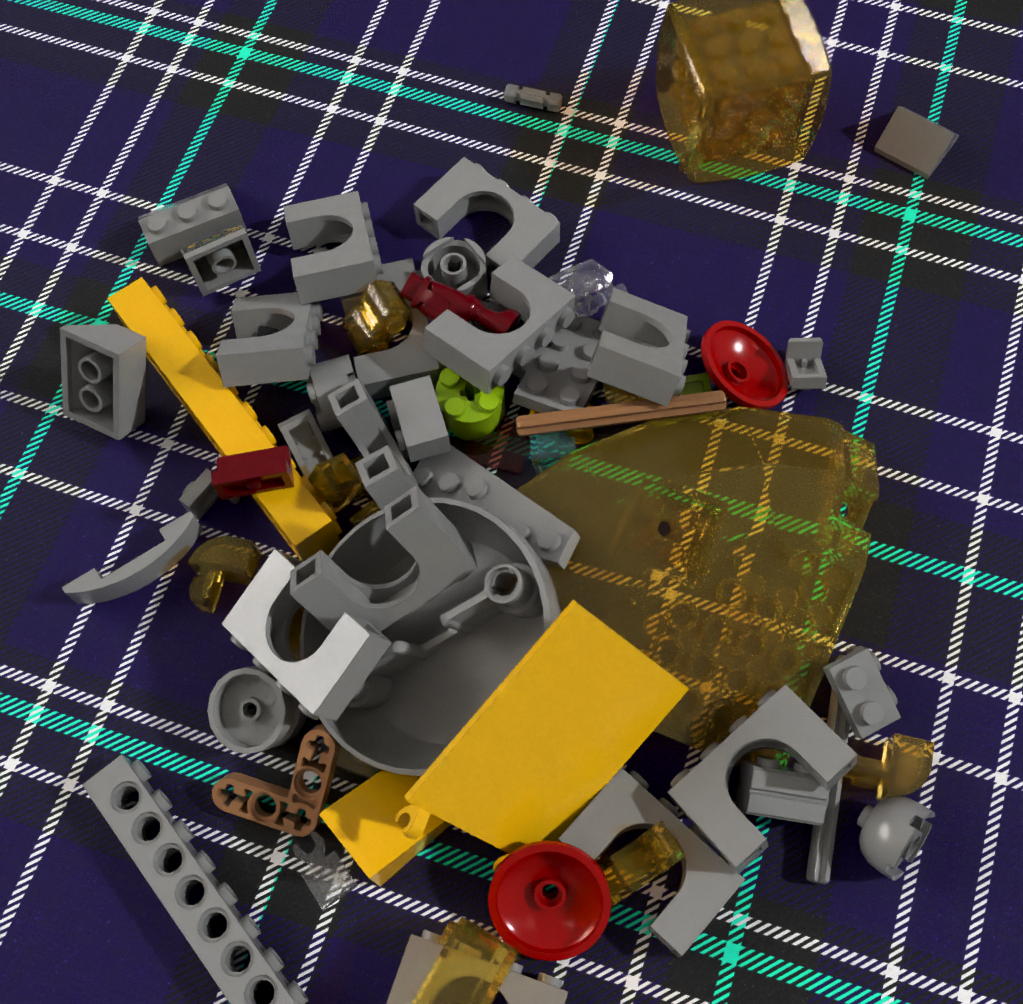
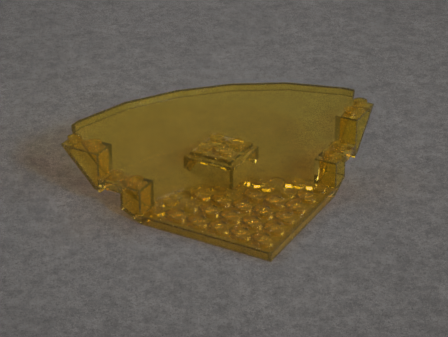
(753, 557)

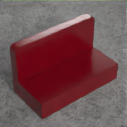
(253, 472)

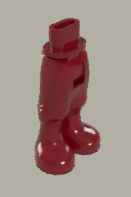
(435, 297)

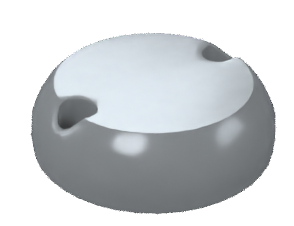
(445, 651)

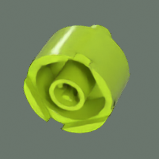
(468, 409)

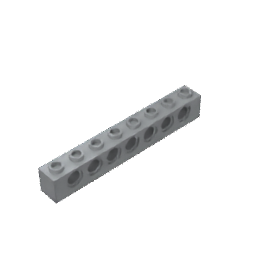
(109, 793)

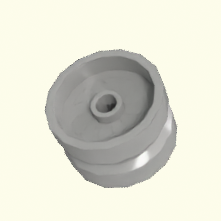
(252, 712)

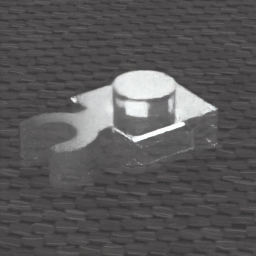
(327, 874)

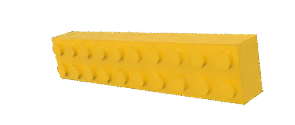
(222, 415)

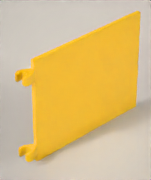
(546, 737)

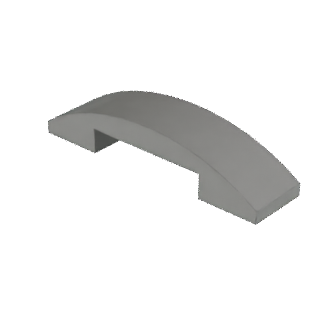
(141, 571)

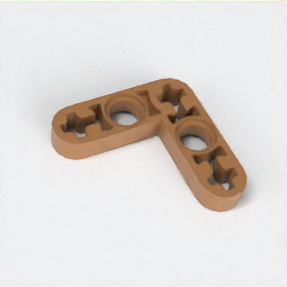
(297, 797)

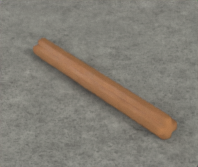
(619, 413)

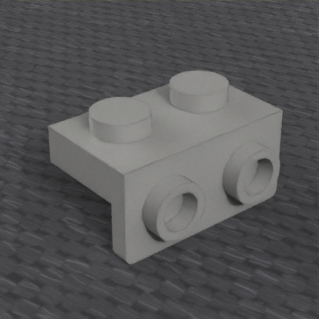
(862, 691)

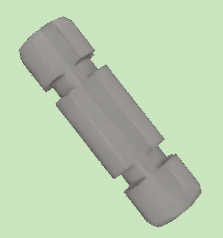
(533, 97)

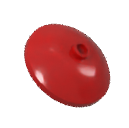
(744, 365)
(544, 922)

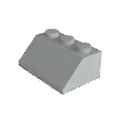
(189, 222)
(103, 377)

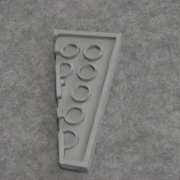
(462, 479)

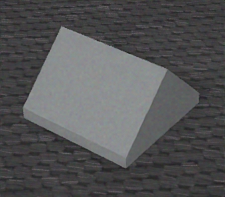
(915, 142)

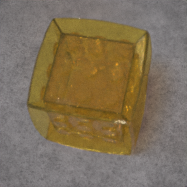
(740, 85)

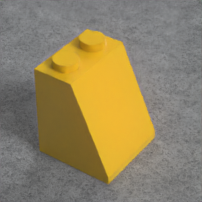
(368, 825)

